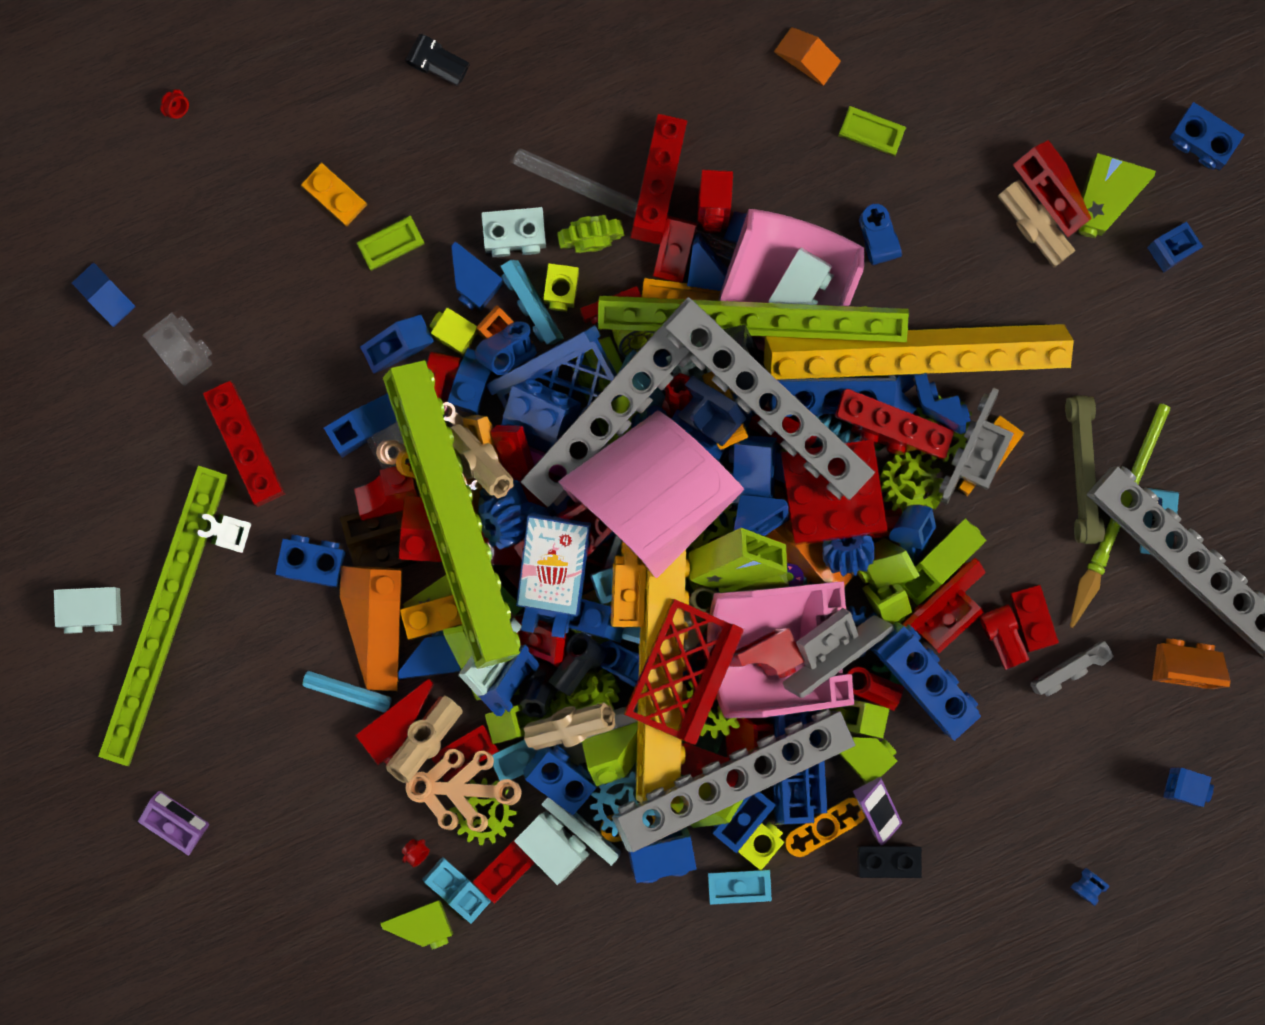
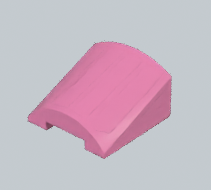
(767, 249)
(654, 489)
(801, 608)

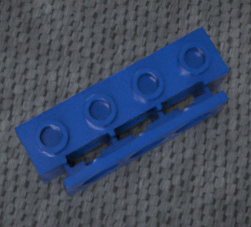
(824, 394)
(913, 676)
(792, 796)

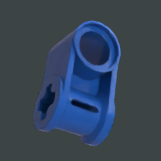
(879, 240)
(505, 349)
(626, 664)

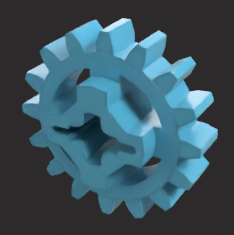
(609, 799)

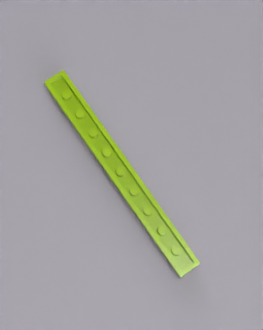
(762, 318)
(162, 618)

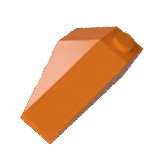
(373, 616)

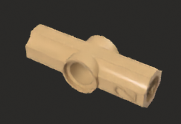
(1036, 223)
(481, 462)
(569, 726)
(433, 727)

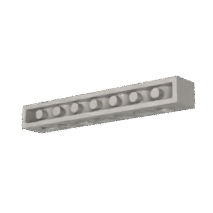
(856, 470)
(537, 478)
(1107, 496)
(834, 740)

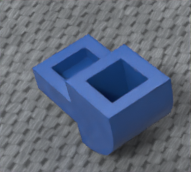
(914, 530)

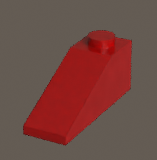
(1054, 186)
(390, 730)

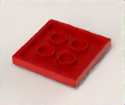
(818, 513)

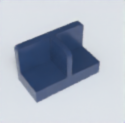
(711, 412)

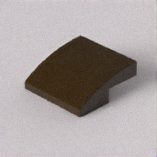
(374, 540)

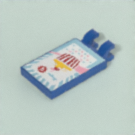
(552, 571)

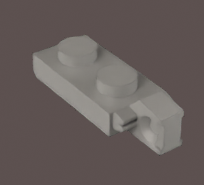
(1072, 668)

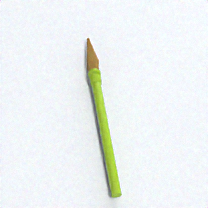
(1090, 582)

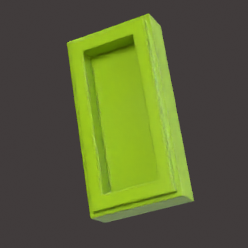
(872, 131)
(390, 243)

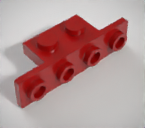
(892, 426)
(949, 609)

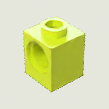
(565, 274)
(453, 331)
(761, 859)

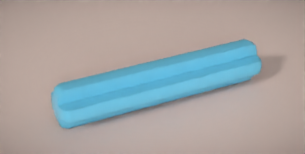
(347, 691)

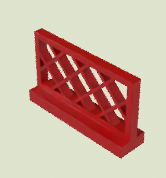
(708, 683)

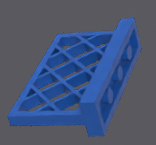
(552, 360)

